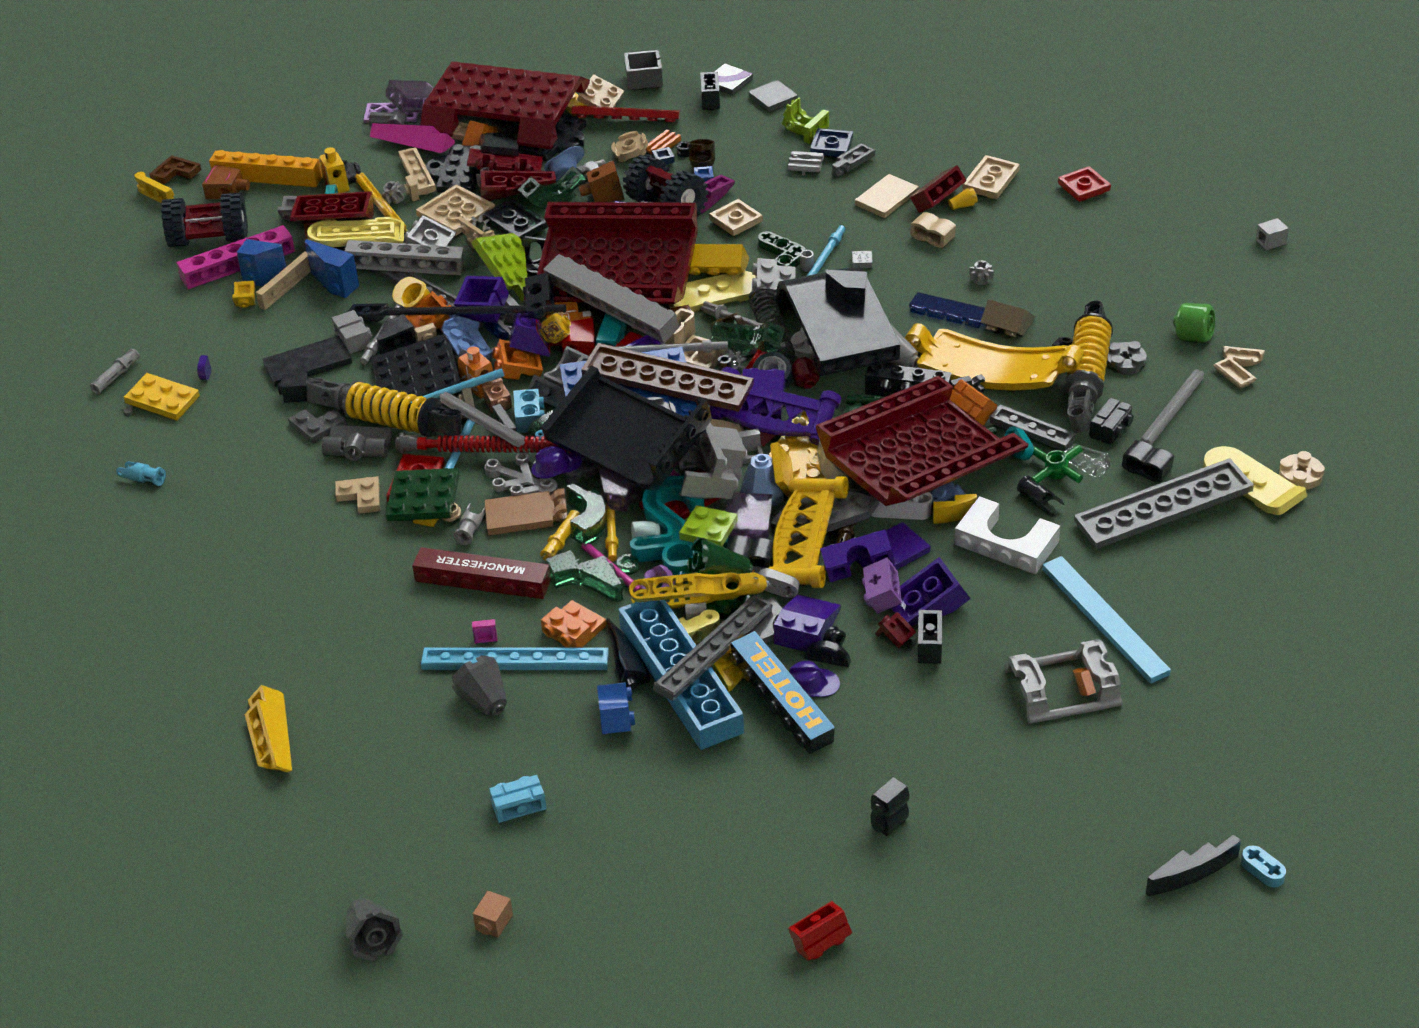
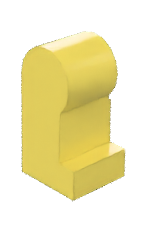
(702, 625)

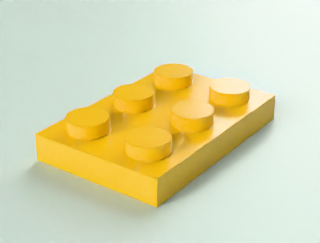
(161, 396)

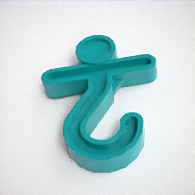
(666, 545)

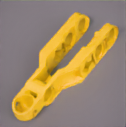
(700, 588)

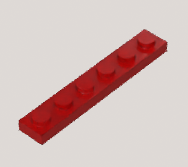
(632, 113)

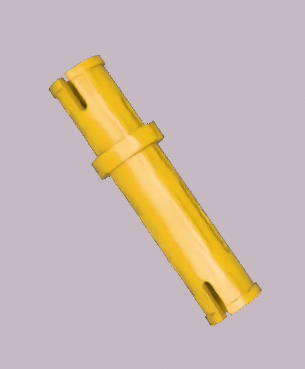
(557, 541)

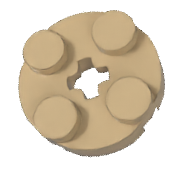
(629, 146)
(1302, 470)

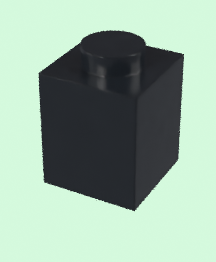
(293, 387)

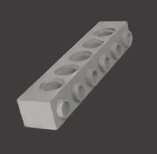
(406, 257)

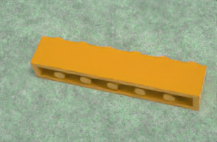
(271, 168)

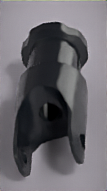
(1038, 493)

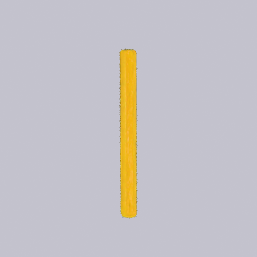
(378, 199)

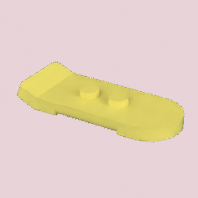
(337, 233)
(717, 290)
(1270, 490)

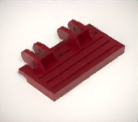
(504, 162)

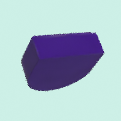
(204, 368)

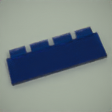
(941, 307)

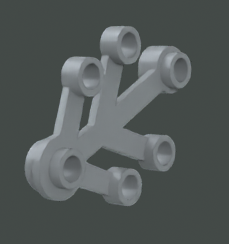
(494, 469)

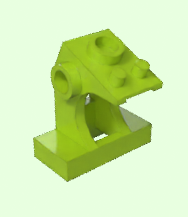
(798, 122)

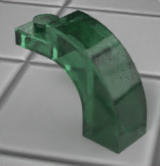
(558, 192)
(592, 522)

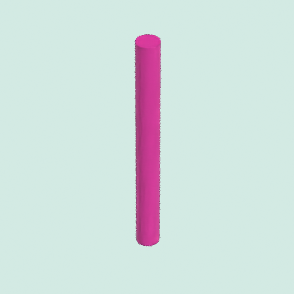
(592, 551)

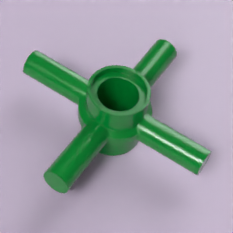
(1057, 464)

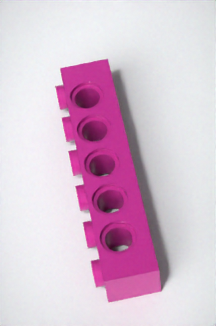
(224, 260)

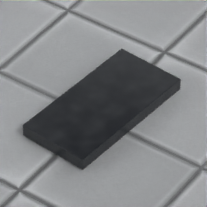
(310, 358)

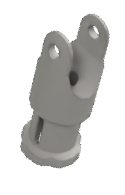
(468, 525)

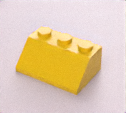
(719, 259)

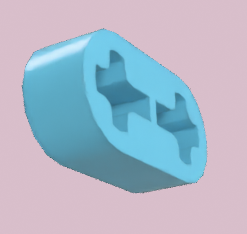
(1263, 866)

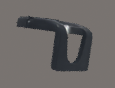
(532, 265)

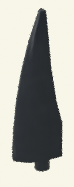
(628, 664)

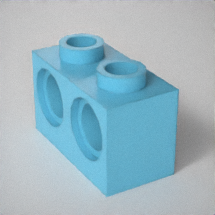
(527, 408)

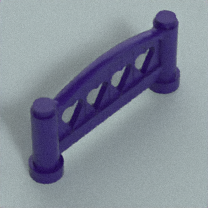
(816, 411)

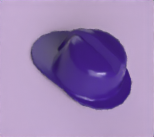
(554, 461)
(815, 680)

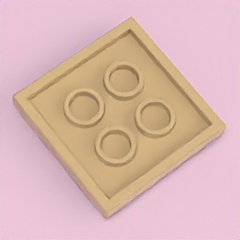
(454, 204)

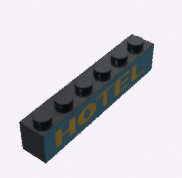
(782, 692)

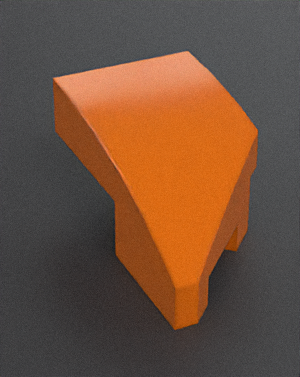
(1084, 681)

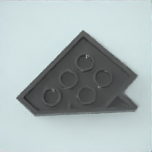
(844, 512)

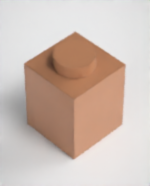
(492, 914)

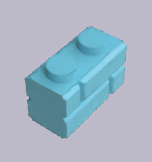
(517, 798)

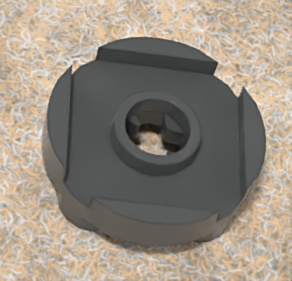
(1122, 350)

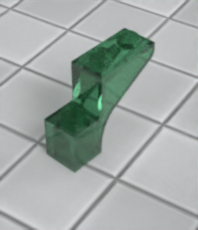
(745, 338)
(593, 574)

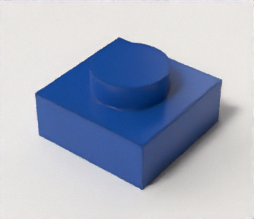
(704, 172)

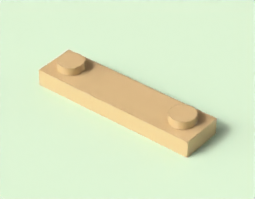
(415, 166)
(283, 281)

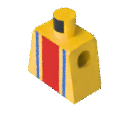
(331, 166)

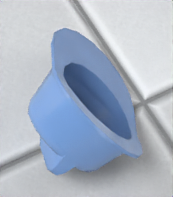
(565, 161)

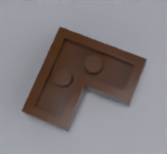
(175, 166)

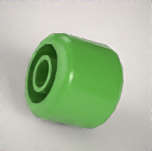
(1195, 322)

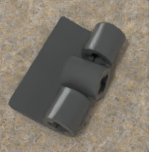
(357, 442)

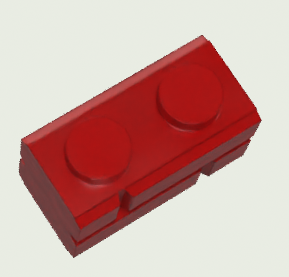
(820, 931)

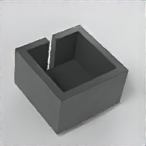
(643, 69)

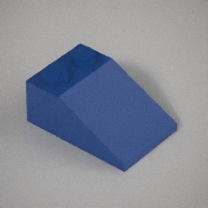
(332, 268)

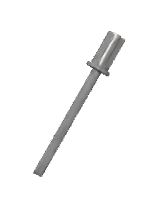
(720, 311)

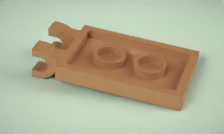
(525, 512)

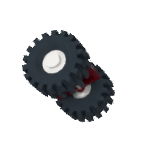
(650, 180)
(204, 220)

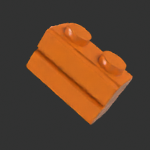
(972, 402)

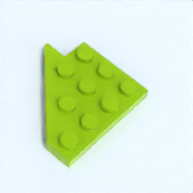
(504, 258)

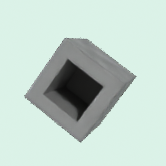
(1272, 234)

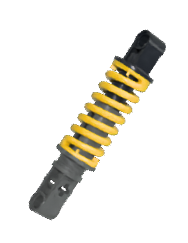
(1086, 382)
(386, 407)

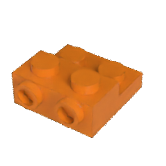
(430, 300)
(516, 361)
(572, 625)

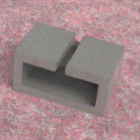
(352, 331)

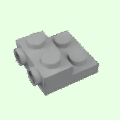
(429, 233)
(769, 274)

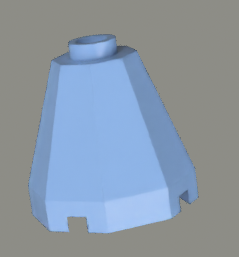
(760, 478)

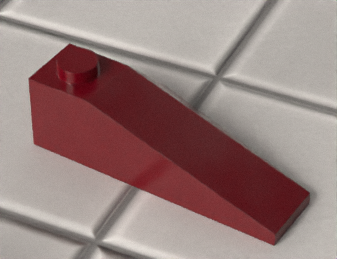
(506, 183)

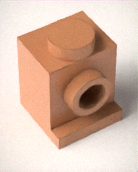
(496, 393)

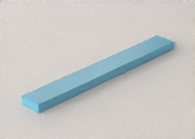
(1106, 620)
(518, 658)

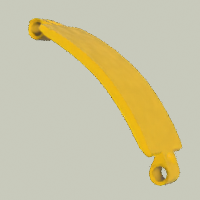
(1000, 365)

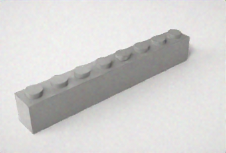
(612, 298)

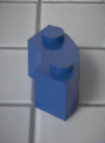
(614, 708)

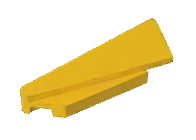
(269, 729)

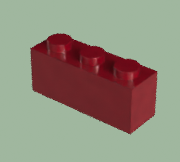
(938, 188)

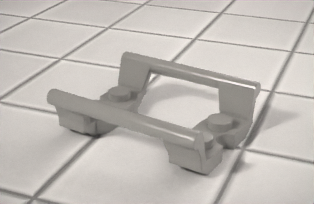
(1034, 683)

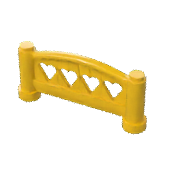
(823, 494)

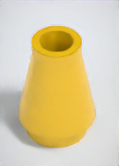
(963, 199)

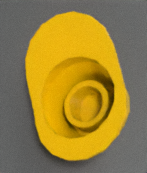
(409, 292)

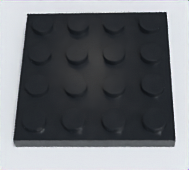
(417, 367)

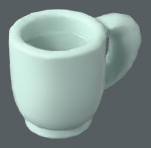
(644, 528)

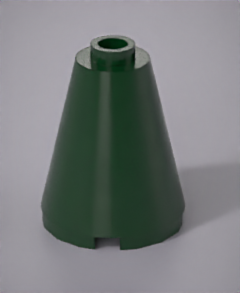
(716, 559)

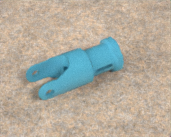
(142, 473)

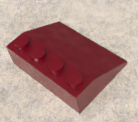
(333, 207)

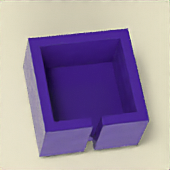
(482, 292)

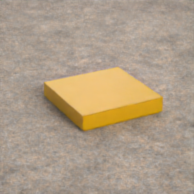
(782, 468)

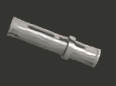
(120, 365)

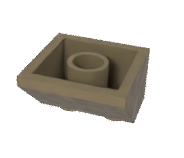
(1006, 318)

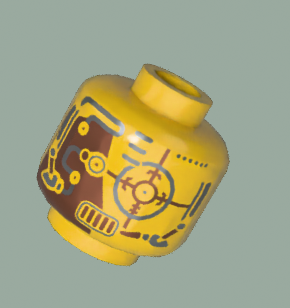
(555, 328)

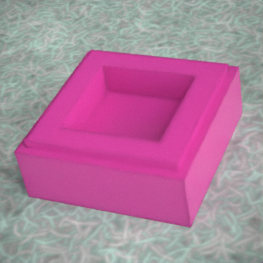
(484, 631)

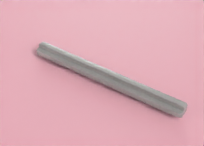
(1173, 407)
(482, 419)

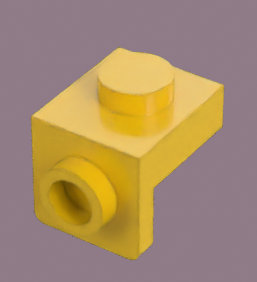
(244, 293)

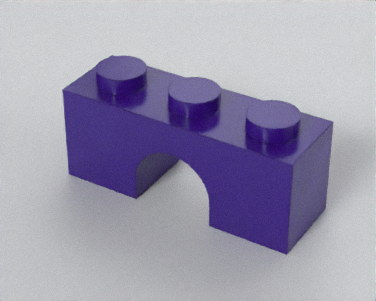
(841, 555)

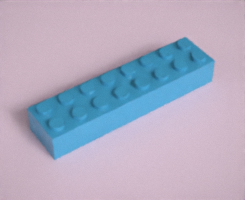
(661, 643)

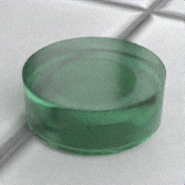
(628, 563)

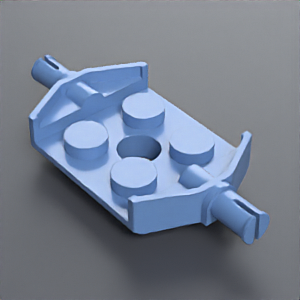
(464, 334)

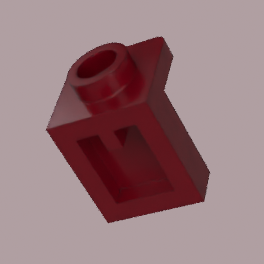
(896, 629)

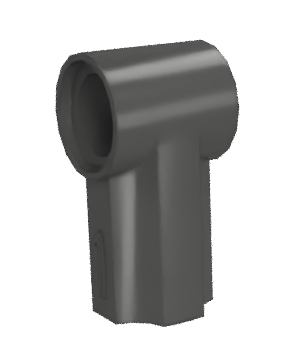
(395, 117)

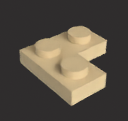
(363, 490)

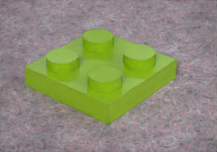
(708, 524)

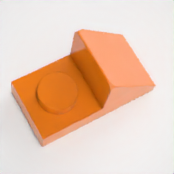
(473, 133)

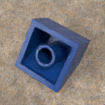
(260, 261)

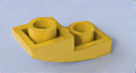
(953, 510)

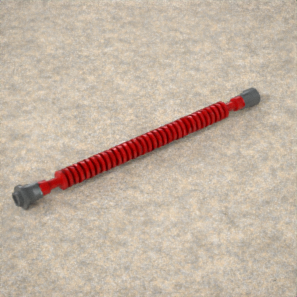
(413, 443)

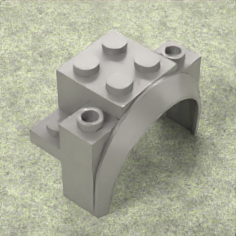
(719, 454)

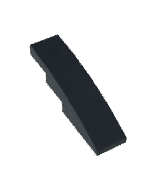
(1188, 869)

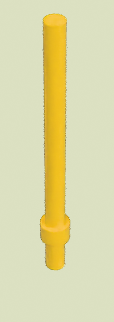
(611, 540)

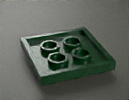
(422, 494)

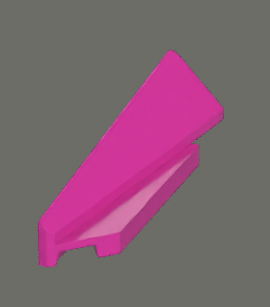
(413, 135)

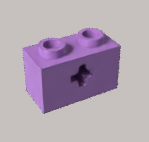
(881, 585)

